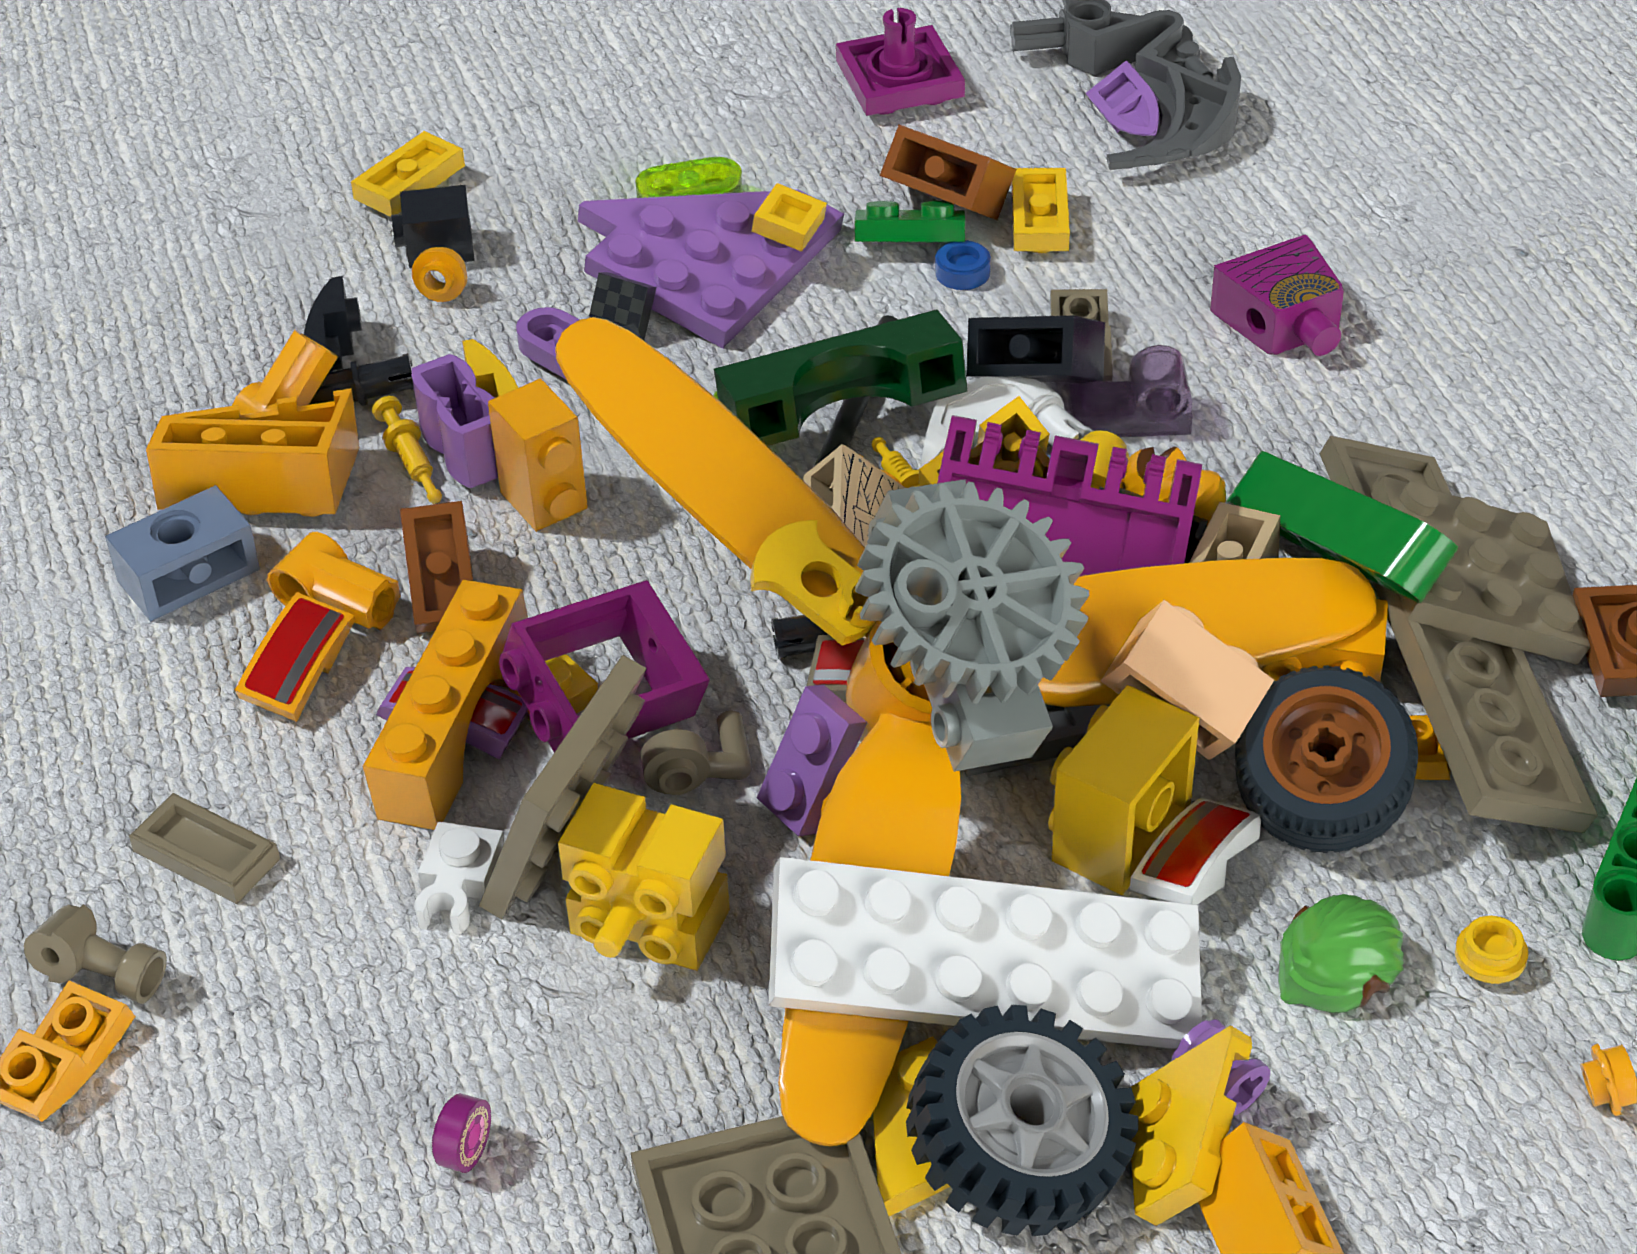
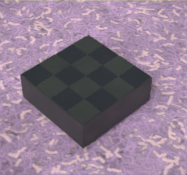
(622, 301)

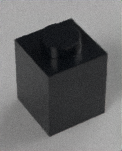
(434, 220)

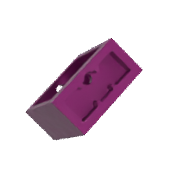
(648, 635)

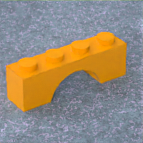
(421, 749)

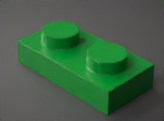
(933, 223)

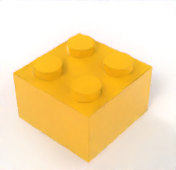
(1121, 786)

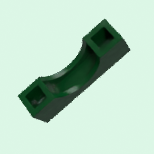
(899, 360)

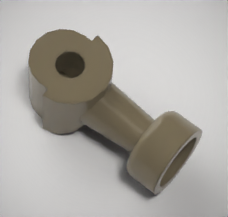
(70, 943)

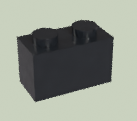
(1036, 348)

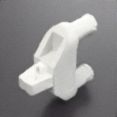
(988, 396)

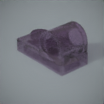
(1148, 404)

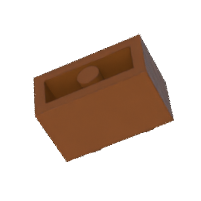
(948, 172)

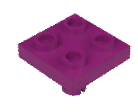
(900, 67)

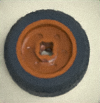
(1367, 751)

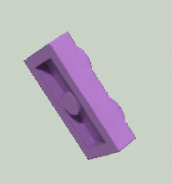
(809, 758)

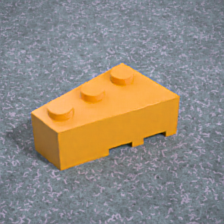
(258, 460)

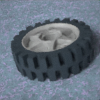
(991, 1158)

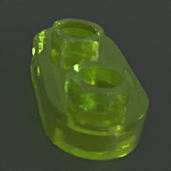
(690, 177)

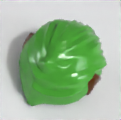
(1339, 954)

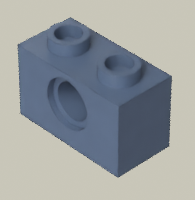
(183, 553)

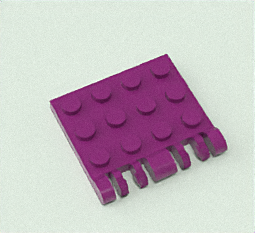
(1104, 526)

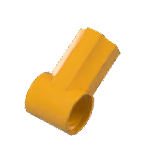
(294, 373)
(324, 573)

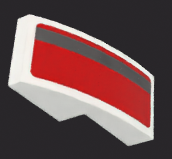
(1193, 852)

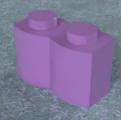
(456, 418)

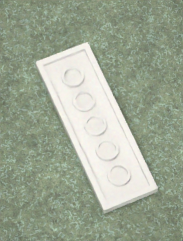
(960, 945)

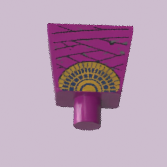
(1280, 297)

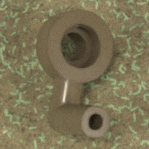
(679, 761)

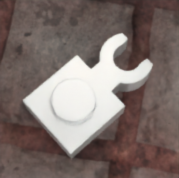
(456, 868)

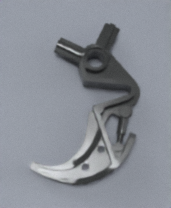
(1193, 107)

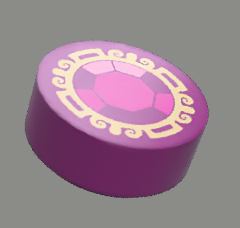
(461, 1132)

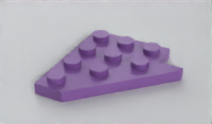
(699, 255)

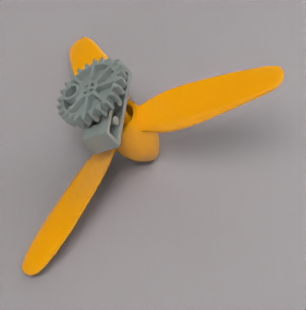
(962, 657)

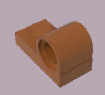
(435, 559)

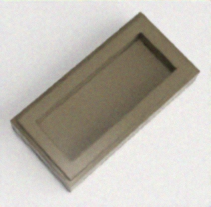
(204, 848)

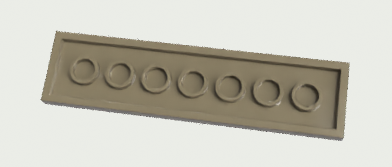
(1475, 691)

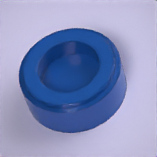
(962, 265)

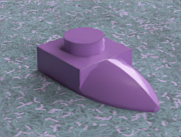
(1126, 102)

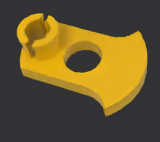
(799, 549)

